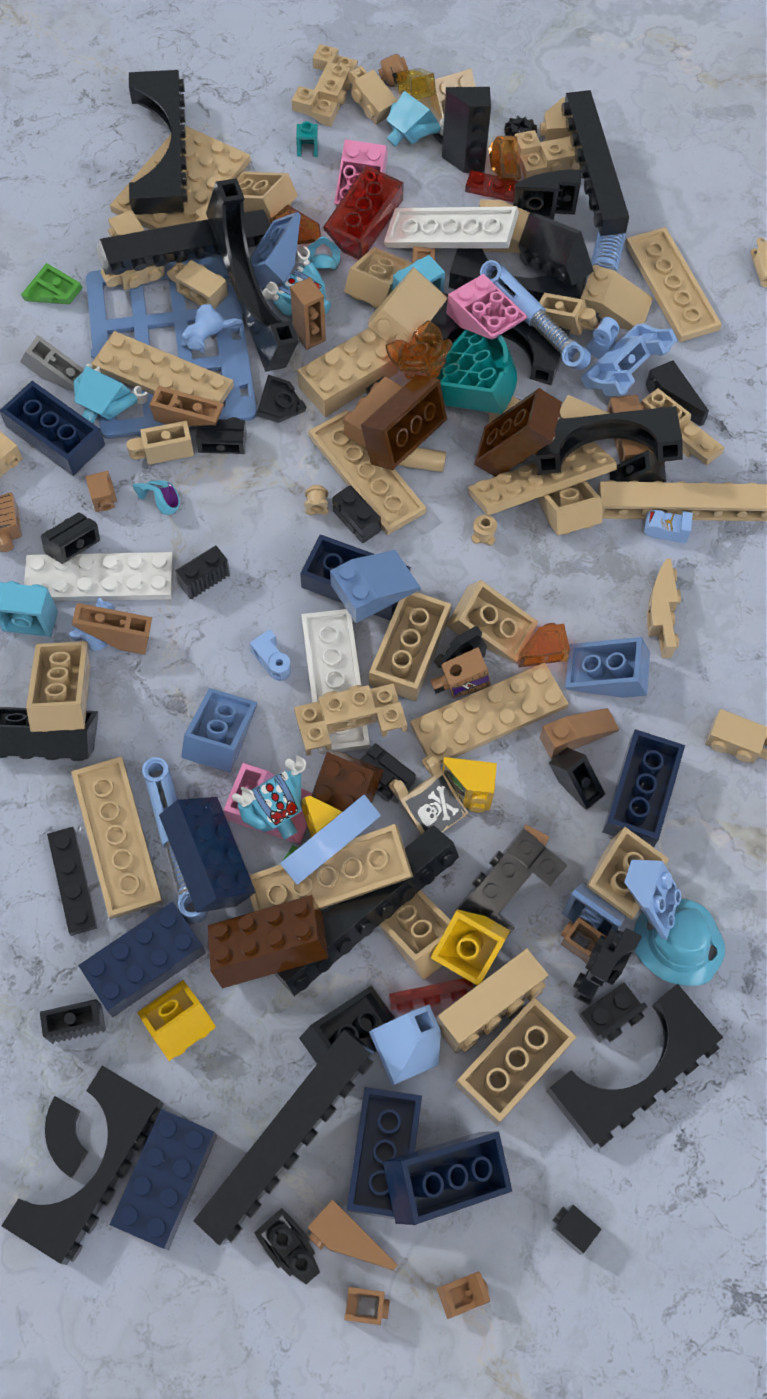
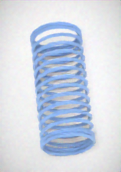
(607, 260)

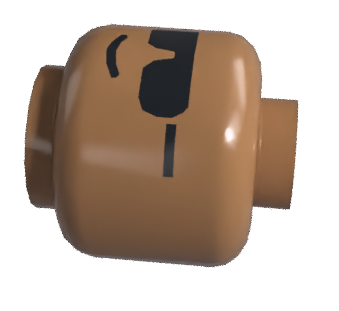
(390, 67)

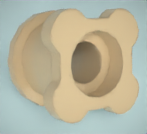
(316, 500)
(484, 530)

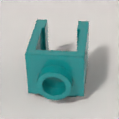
(307, 134)

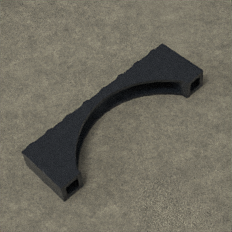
(164, 185)
(272, 336)

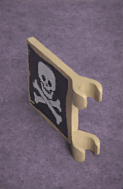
(432, 801)

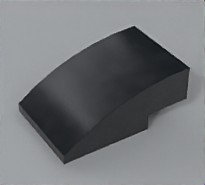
(549, 193)

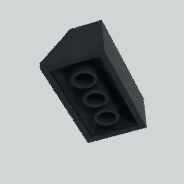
(466, 127)
(554, 249)
(19, 741)

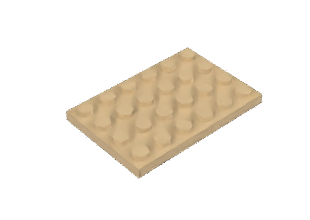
(206, 163)

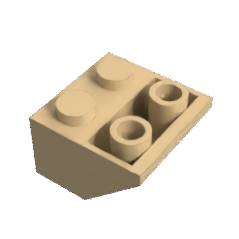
(460, 79)

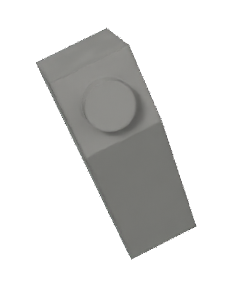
(51, 363)

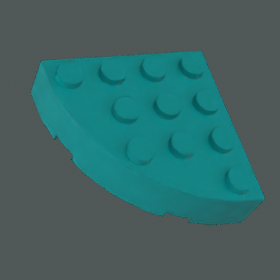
(478, 374)

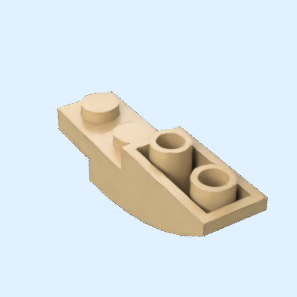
(695, 440)
(661, 609)

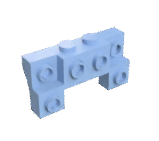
(615, 368)

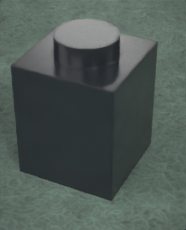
(575, 1228)

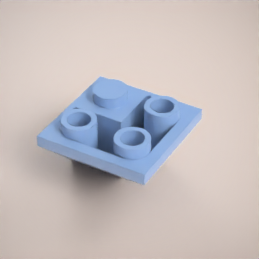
(654, 893)
(408, 1044)

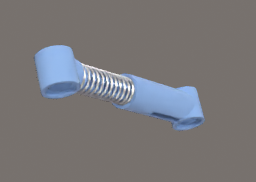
(536, 315)
(165, 783)

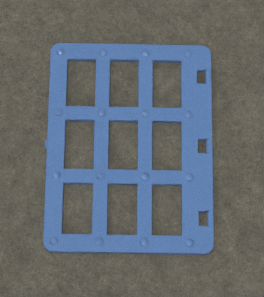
(232, 357)

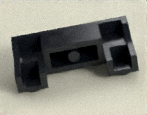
(508, 874)
(605, 962)

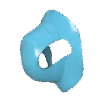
(684, 954)

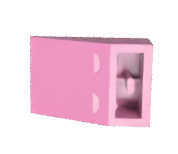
(354, 159)
(483, 308)
(249, 778)

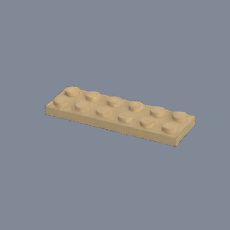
(673, 284)
(150, 367)
(377, 485)
(525, 485)
(489, 714)
(116, 838)
(356, 869)

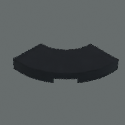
(62, 1137)

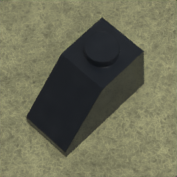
(640, 468)
(577, 777)

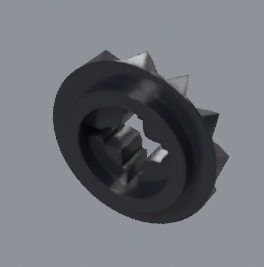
(512, 126)

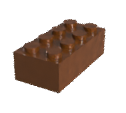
(404, 422)
(518, 433)
(267, 942)

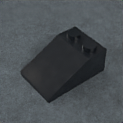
(357, 1015)

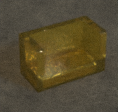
(417, 83)

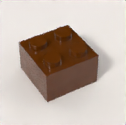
(345, 780)

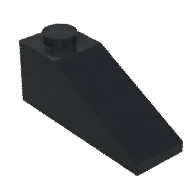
(676, 386)

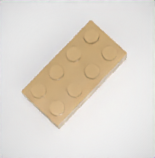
(346, 371)
(410, 644)
(59, 686)
(492, 1000)
(515, 1061)

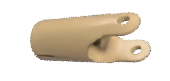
(760, 260)
(426, 460)

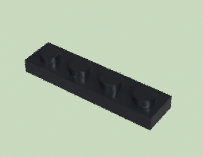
(72, 881)

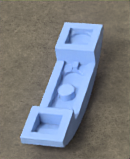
(330, 839)

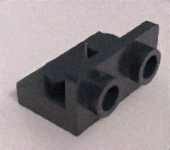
(612, 1013)

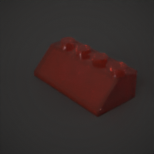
(364, 212)

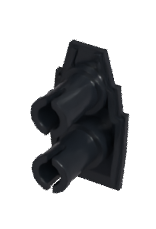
(288, 1246)

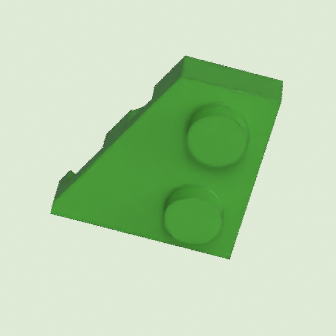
(52, 287)

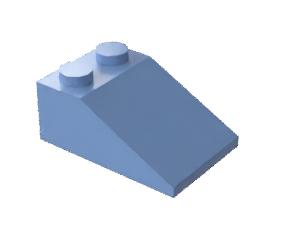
(276, 251)
(372, 583)
(609, 667)
(218, 730)
(593, 910)

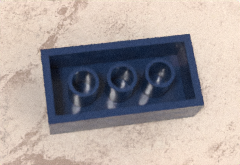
(52, 427)
(326, 556)
(644, 786)
(207, 853)
(142, 959)
(385, 1132)
(447, 1177)
(164, 1179)

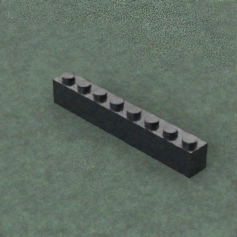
(595, 163)
(170, 244)
(359, 916)
(284, 1137)

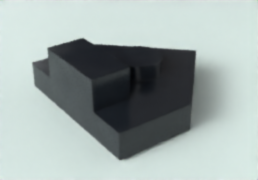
(279, 400)
(462, 644)

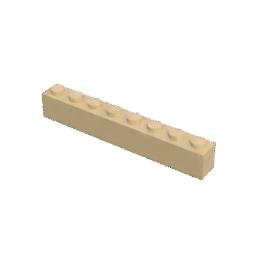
(703, 499)

